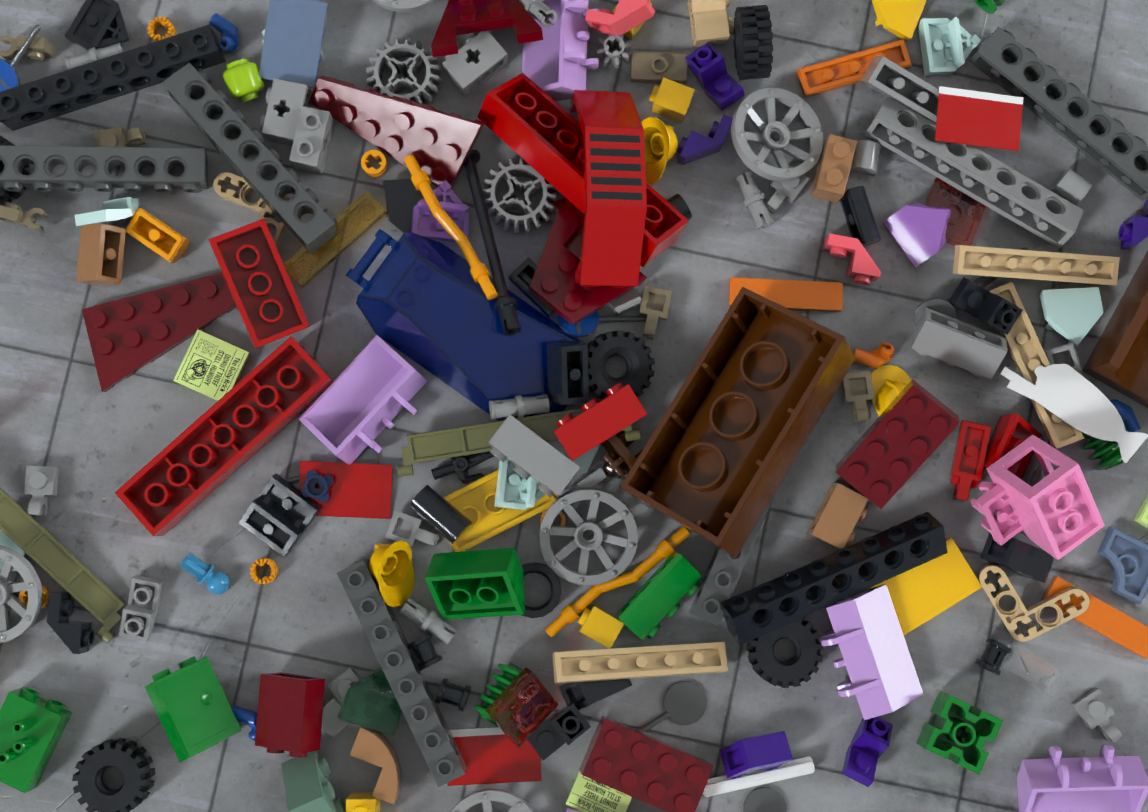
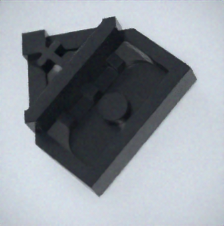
(98, 25)
(400, 200)

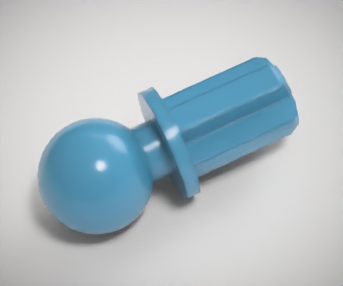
(216, 582)

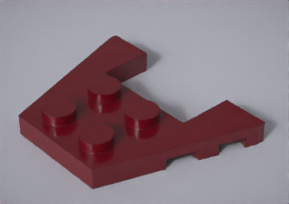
(482, 15)
(555, 277)

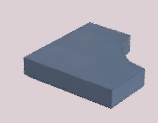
(1128, 563)

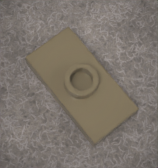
(652, 67)

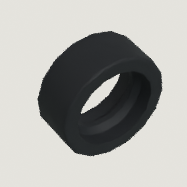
(535, 612)

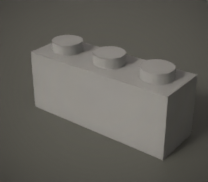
(902, 87)
(958, 343)
(532, 457)

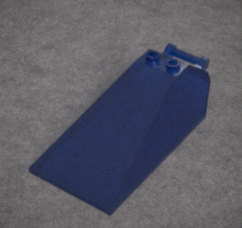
(442, 320)

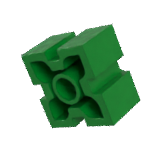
(966, 748)

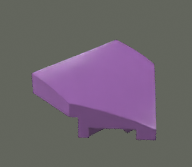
(428, 226)
(919, 230)

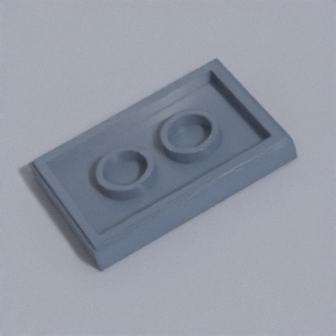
(293, 41)

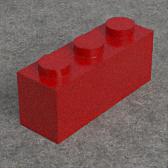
(599, 420)

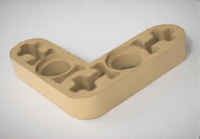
(259, 206)
(1019, 611)

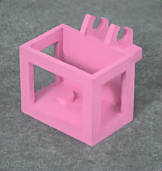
(1052, 513)

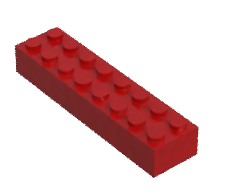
(555, 148)
(224, 437)

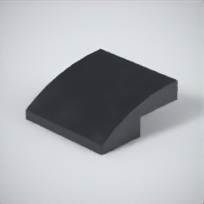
(279, 515)

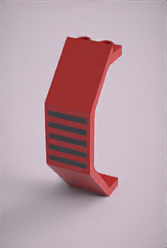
(612, 188)

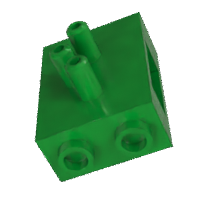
(192, 707)
(28, 736)

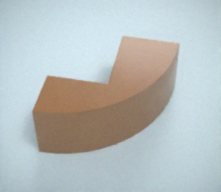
(377, 750)

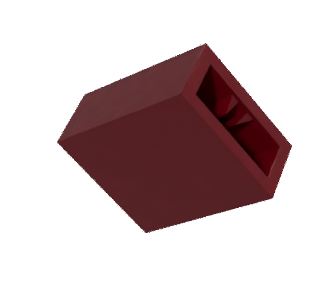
(290, 713)

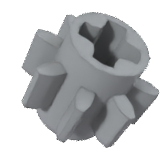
(609, 44)

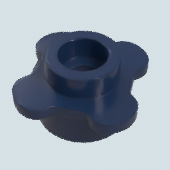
(310, 490)

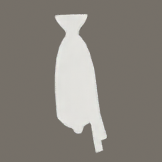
(1078, 404)

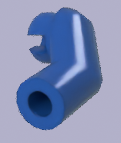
(229, 33)
(1127, 415)
(246, 717)

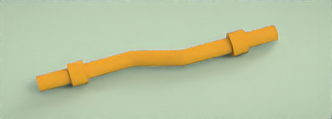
(478, 270)
(570, 613)

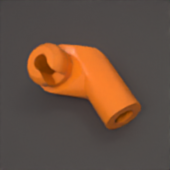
(876, 357)

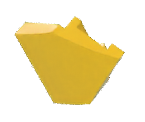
(899, 16)

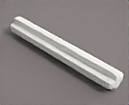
(757, 777)

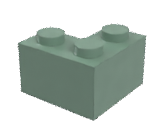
(308, 785)

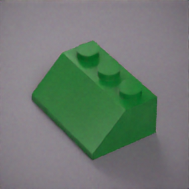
(477, 583)
(659, 596)

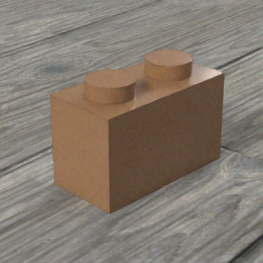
(833, 168)
(100, 255)
(838, 516)

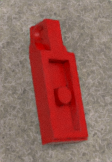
(969, 458)

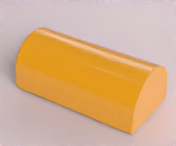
(157, 236)

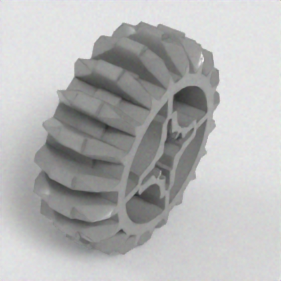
(417, 58)
(529, 188)

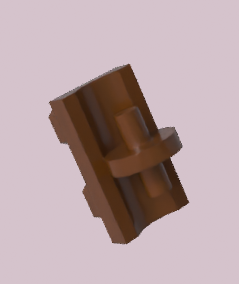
(618, 456)

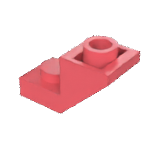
(626, 17)
(860, 264)

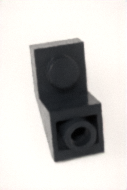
(985, 305)
(1019, 557)
(74, 634)
(586, 693)
(557, 730)

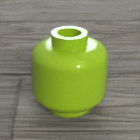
(243, 80)

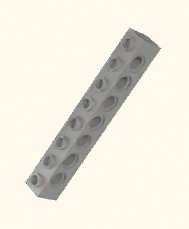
(975, 174)

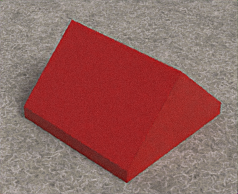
(1008, 434)

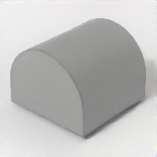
(866, 157)
(1071, 187)
(1064, 355)

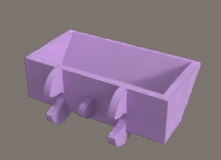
(560, 59)
(363, 401)
(872, 652)
(1082, 783)

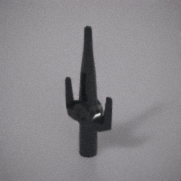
(461, 466)

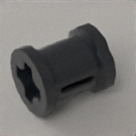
(424, 652)
(993, 656)
(453, 694)

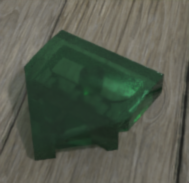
(371, 704)

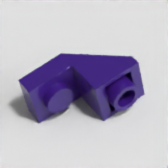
(712, 75)
(700, 146)
(1134, 229)
(865, 748)
(756, 753)

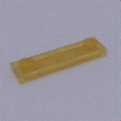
(350, 226)

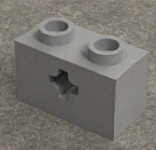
(470, 75)
(279, 97)
(312, 140)

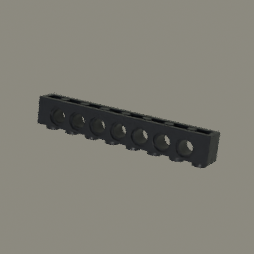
(108, 78)
(834, 577)

